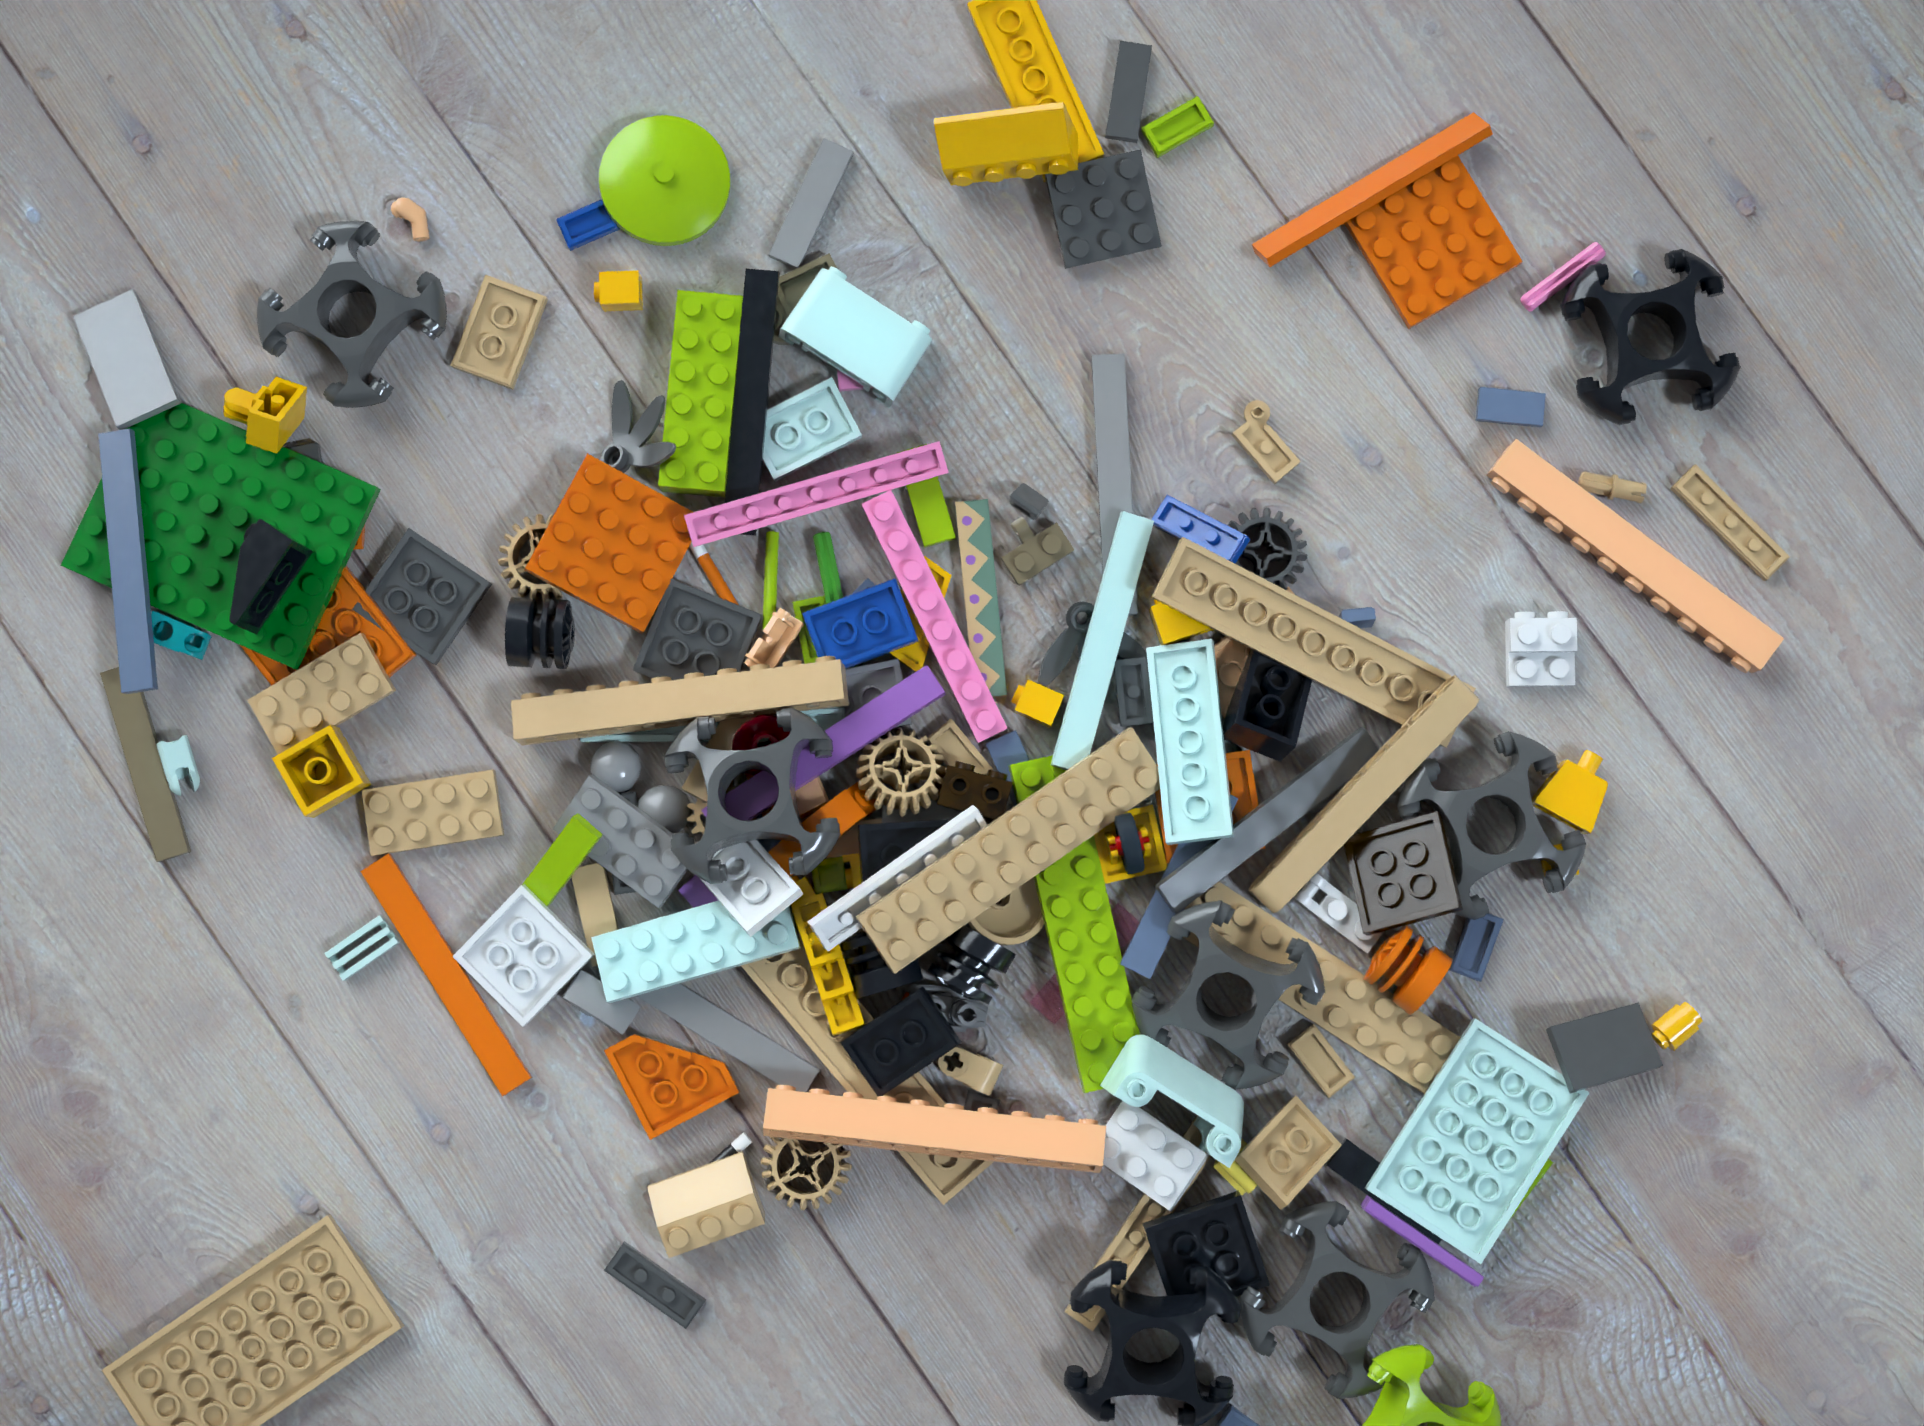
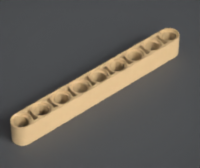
(1364, 794)

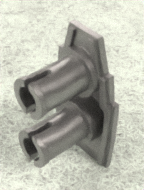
(957, 1010)

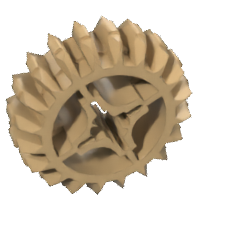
(515, 569)
(927, 768)
(821, 1189)

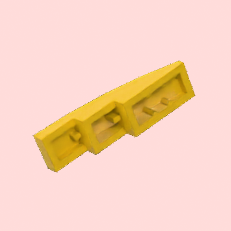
(828, 970)

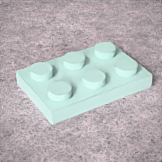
(807, 429)

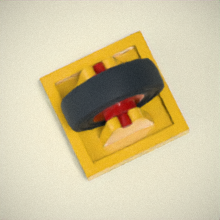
(1131, 846)

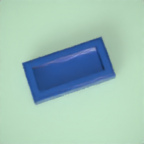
(586, 225)

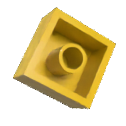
(321, 771)

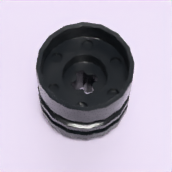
(544, 633)
(971, 964)
(876, 974)

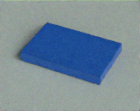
(862, 625)

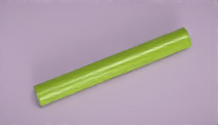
(770, 576)

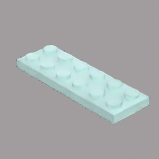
(1189, 742)
(685, 949)

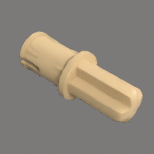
(1612, 486)

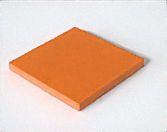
(341, 624)

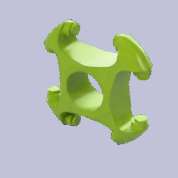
(1405, 1404)

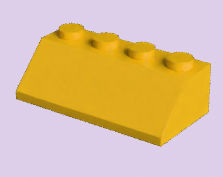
(1007, 144)

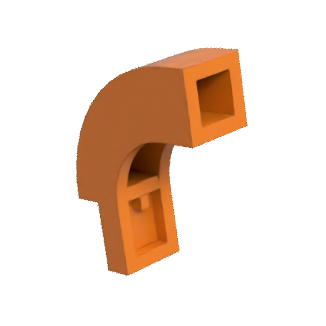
(848, 808)

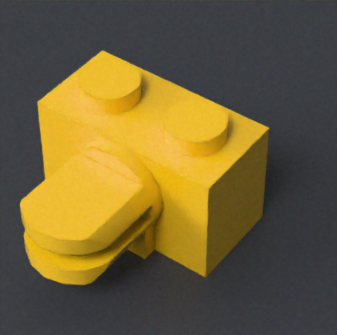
(269, 413)

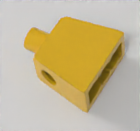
(1573, 793)

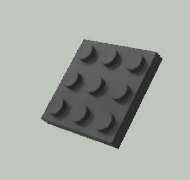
(1103, 209)
(425, 595)
(696, 634)

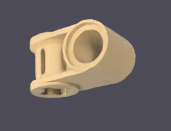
(974, 1070)

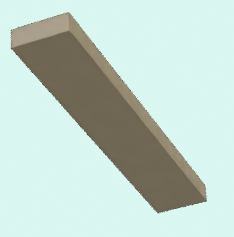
(146, 770)

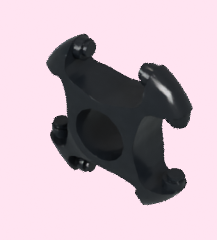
(1624, 363)
(1133, 1312)

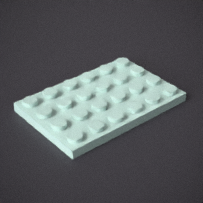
(1476, 1140)

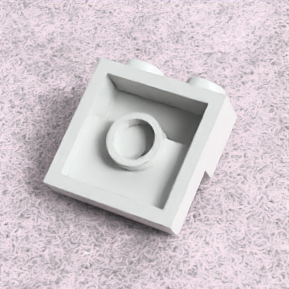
(1540, 650)

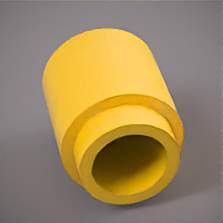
(1676, 1026)

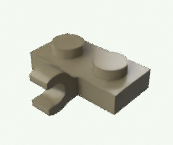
(1036, 551)

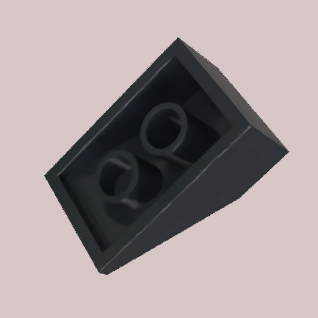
(264, 573)
(1267, 707)

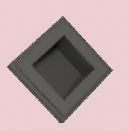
(1028, 501)

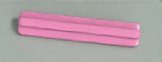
(1562, 276)

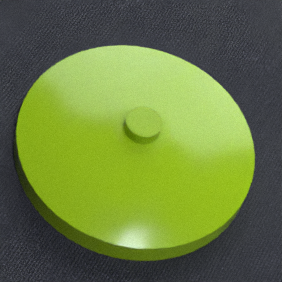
(664, 180)

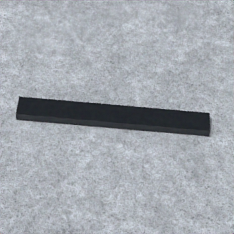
(752, 385)

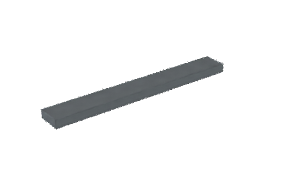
(1267, 820)

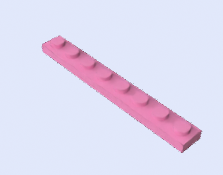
(816, 494)
(934, 616)

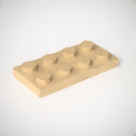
(322, 693)
(432, 812)

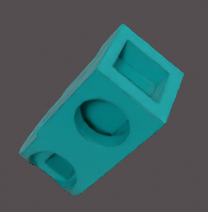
(179, 636)

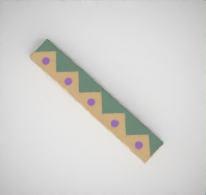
(981, 592)

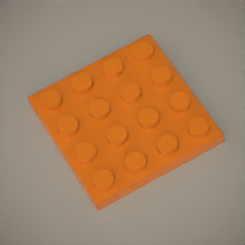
(1433, 242)
(612, 544)

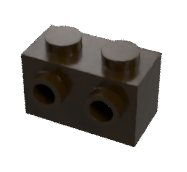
(966, 788)

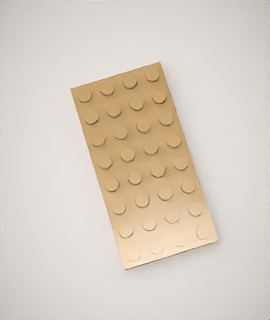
(259, 1338)

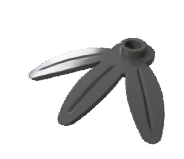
(628, 444)
(1064, 645)

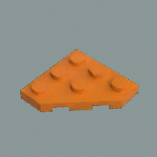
(668, 1081)

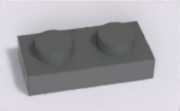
(1133, 691)

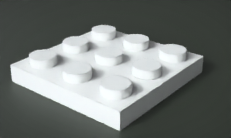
(523, 955)

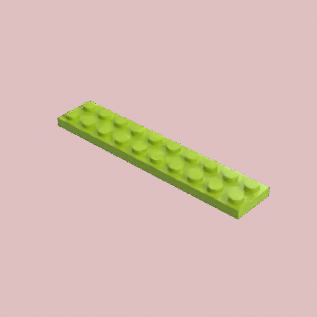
(1082, 944)

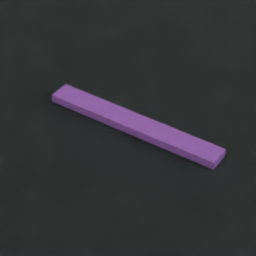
(847, 736)

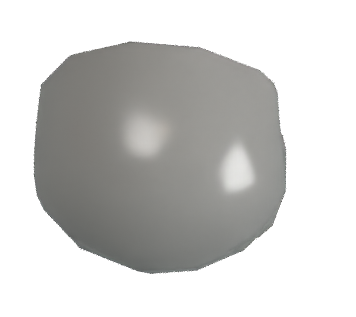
(616, 765)
(666, 806)

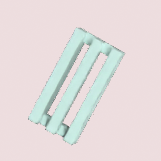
(339, 964)

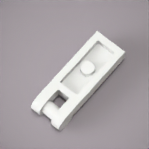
(1336, 911)

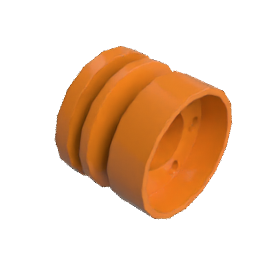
(1407, 969)

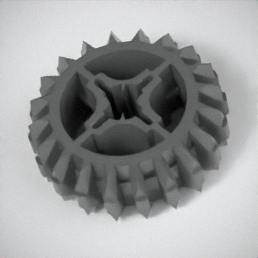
(1276, 553)

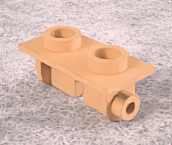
(775, 642)

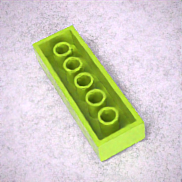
(701, 393)

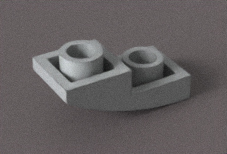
(588, 996)

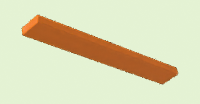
(1372, 189)
(446, 974)

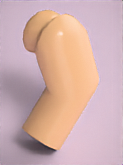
(415, 214)

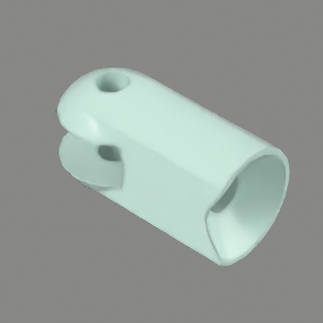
(178, 763)

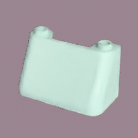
(856, 334)
(1150, 1067)

